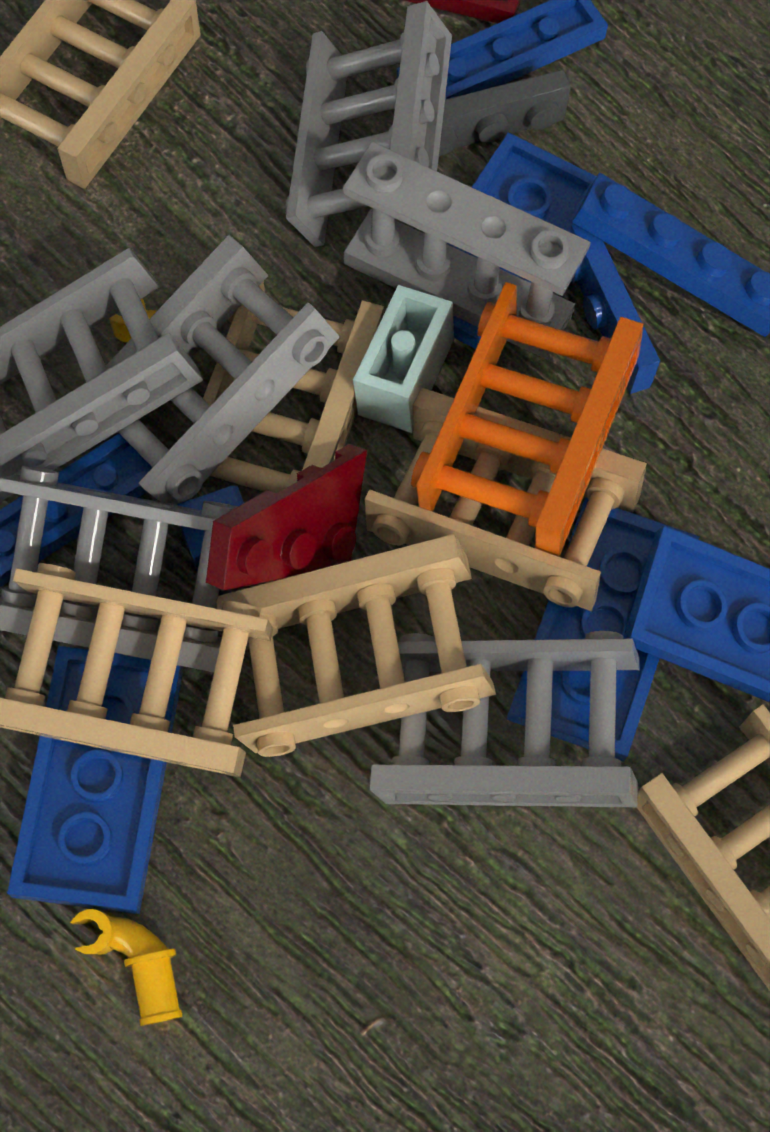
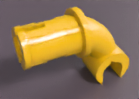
(145, 955)

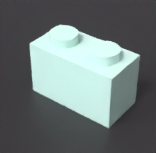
(404, 356)

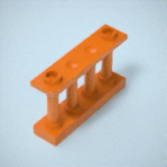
(570, 460)

